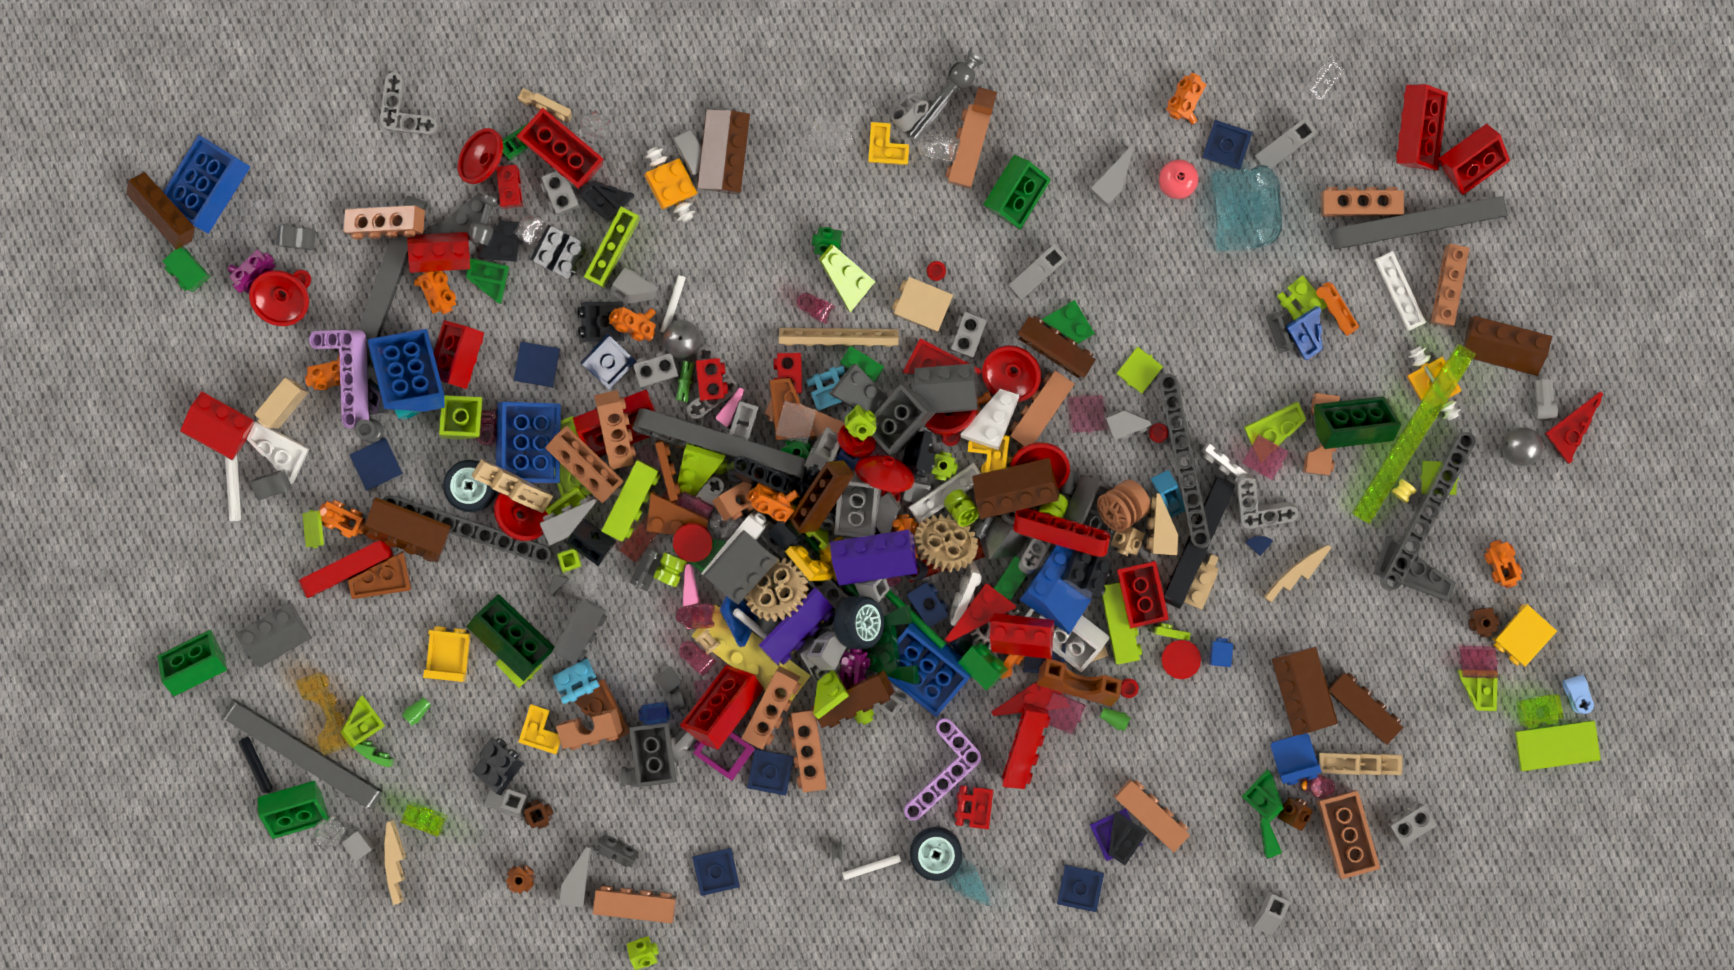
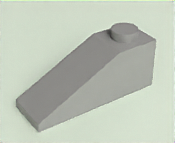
(575, 885)

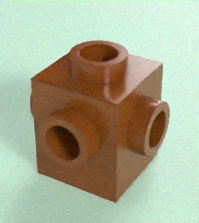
(527, 876)

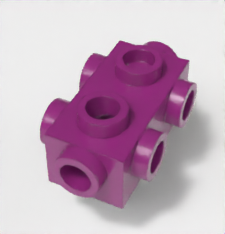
(250, 269)
(853, 663)

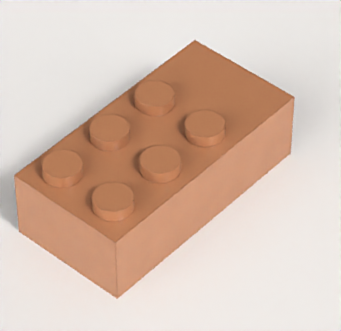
(1348, 834)

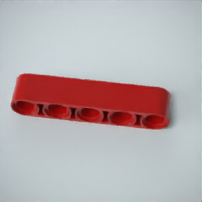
(1061, 532)
(345, 568)

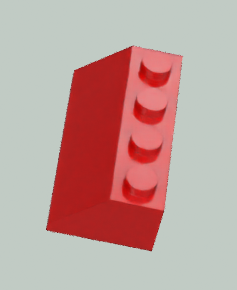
(1422, 127)
(561, 148)
(589, 428)
(722, 706)
(1024, 747)

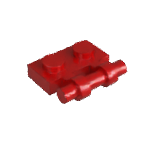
(980, 807)

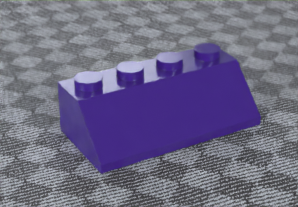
(874, 557)
(795, 629)

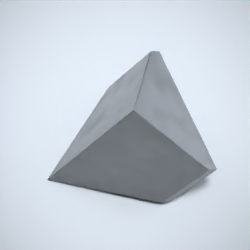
(887, 513)
(1002, 539)

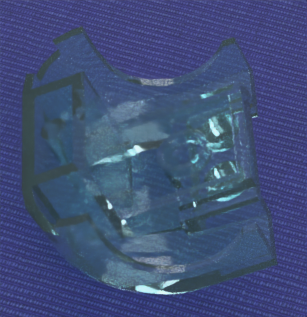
(1246, 208)

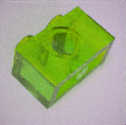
(1552, 710)
(424, 819)

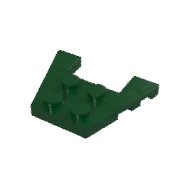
(885, 652)

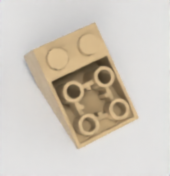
(1163, 534)

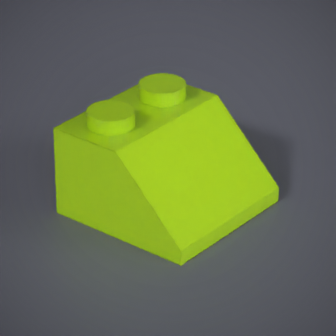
(460, 417)

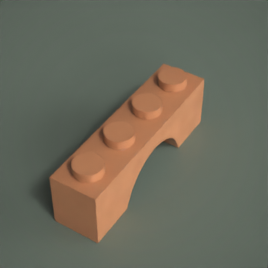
(1320, 460)

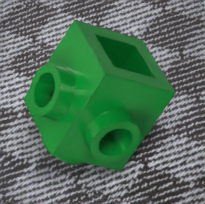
(824, 238)
(791, 445)

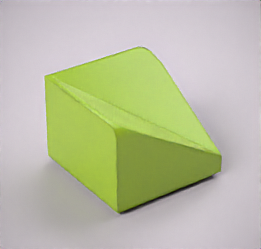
(569, 560)

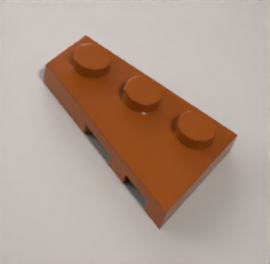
(781, 391)
(668, 469)
(667, 516)
(382, 578)
(600, 701)

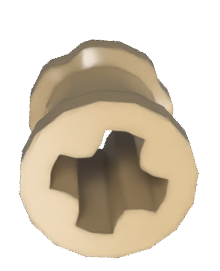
(706, 635)

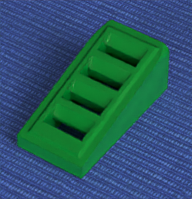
(517, 151)
(1270, 843)

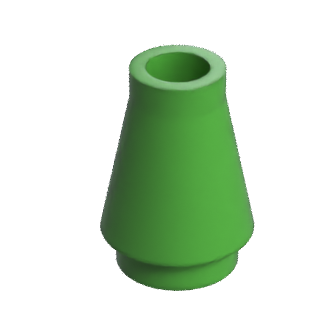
(416, 711)
(1117, 719)

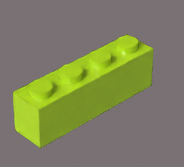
(612, 247)
(630, 500)
(1121, 636)

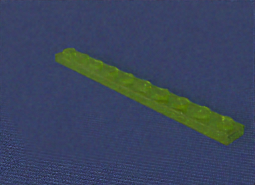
(1413, 433)

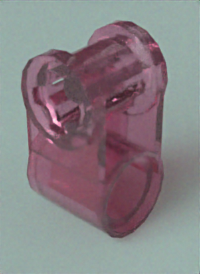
(816, 307)
(488, 425)
(700, 616)
(699, 659)

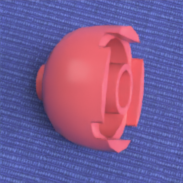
(1175, 187)

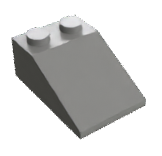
(857, 509)

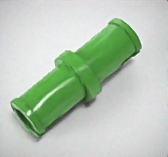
(685, 381)

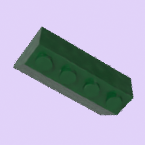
(1355, 422)
(510, 637)

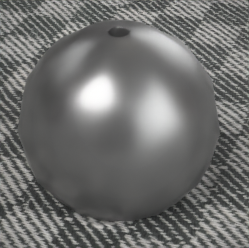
(688, 345)
(1522, 446)

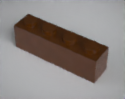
(160, 210)
(821, 496)
(861, 697)
(1364, 708)

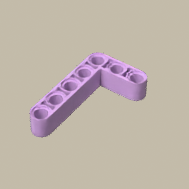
(352, 371)
(946, 773)

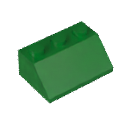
(1017, 191)
(191, 663)
(292, 809)

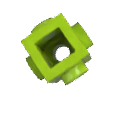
(860, 423)
(951, 466)
(642, 952)

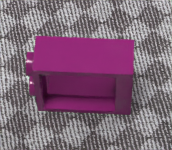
(749, 748)

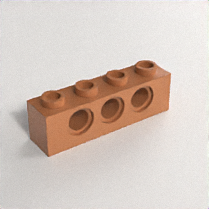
(1331, 208)
(411, 217)
(1449, 285)
(614, 429)
(584, 464)
(727, 504)
(754, 733)
(818, 780)

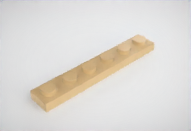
(838, 336)

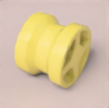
(1404, 491)

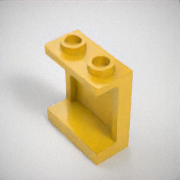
(1524, 636)
(447, 654)

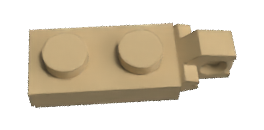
(559, 111)
(1202, 583)

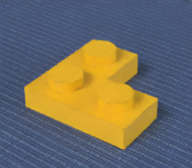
(882, 150)
(995, 458)
(813, 569)
(535, 735)

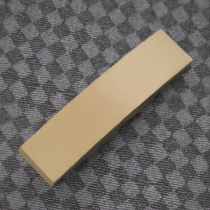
(512, 486)
(1303, 568)
(1361, 763)
(393, 854)

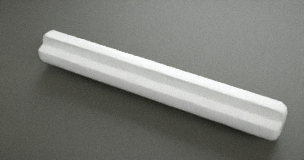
(233, 489)

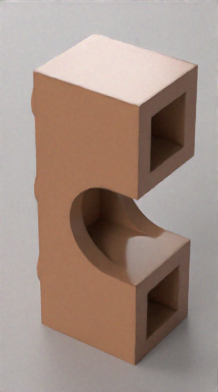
(606, 726)

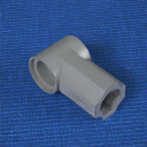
(1545, 404)
(681, 744)

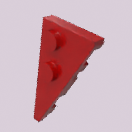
(929, 355)
(1569, 431)
(980, 612)
(1032, 695)

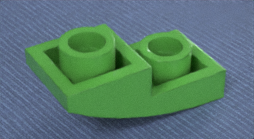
(368, 751)

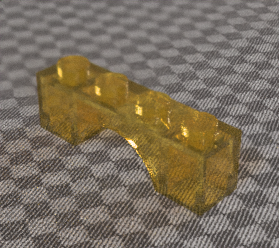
(316, 689)

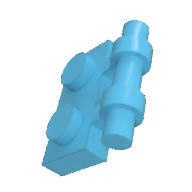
(821, 396)
(573, 677)

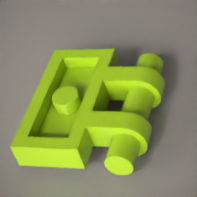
(1304, 295)

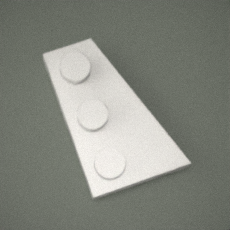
(278, 449)

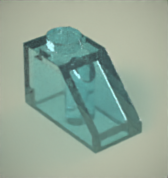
(970, 886)

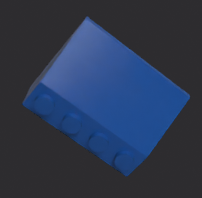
(205, 183)
(407, 371)
(530, 427)
(1053, 596)
(937, 669)

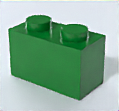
(186, 269)
(865, 363)
(1010, 579)
(983, 665)

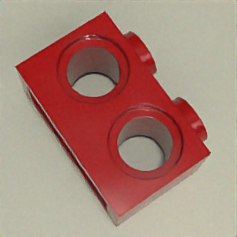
(509, 186)
(794, 372)
(706, 380)

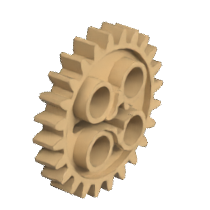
(942, 542)
(793, 584)

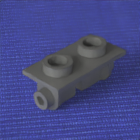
(1277, 323)
(646, 569)
(625, 853)

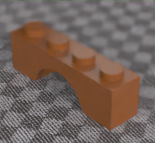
(1098, 689)

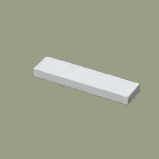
(1400, 291)
(935, 499)

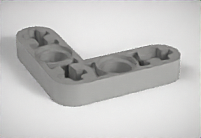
(399, 118)
(726, 378)
(1253, 509)
(1029, 553)

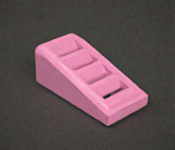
(728, 412)
(690, 591)

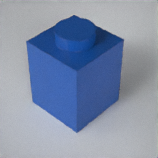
(1221, 652)

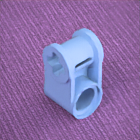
(1578, 691)

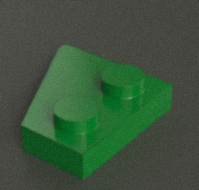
(489, 278)
(1070, 322)
(1264, 796)

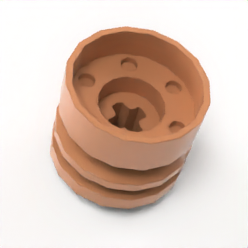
(1123, 505)

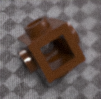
(1476, 620)
(1295, 813)
(532, 819)

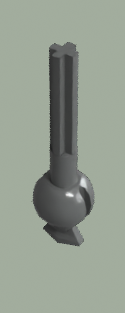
(960, 76)

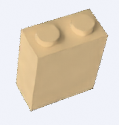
(922, 304)
(281, 404)

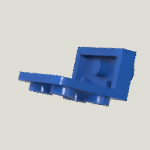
(1295, 759)

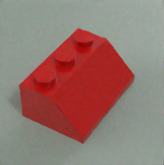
(1475, 159)
(438, 252)
(457, 353)
(217, 425)
(1142, 594)
(1022, 636)

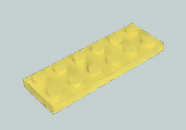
(750, 657)

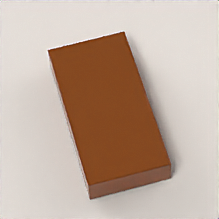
(984, 101)

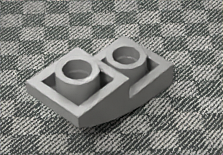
(689, 149)

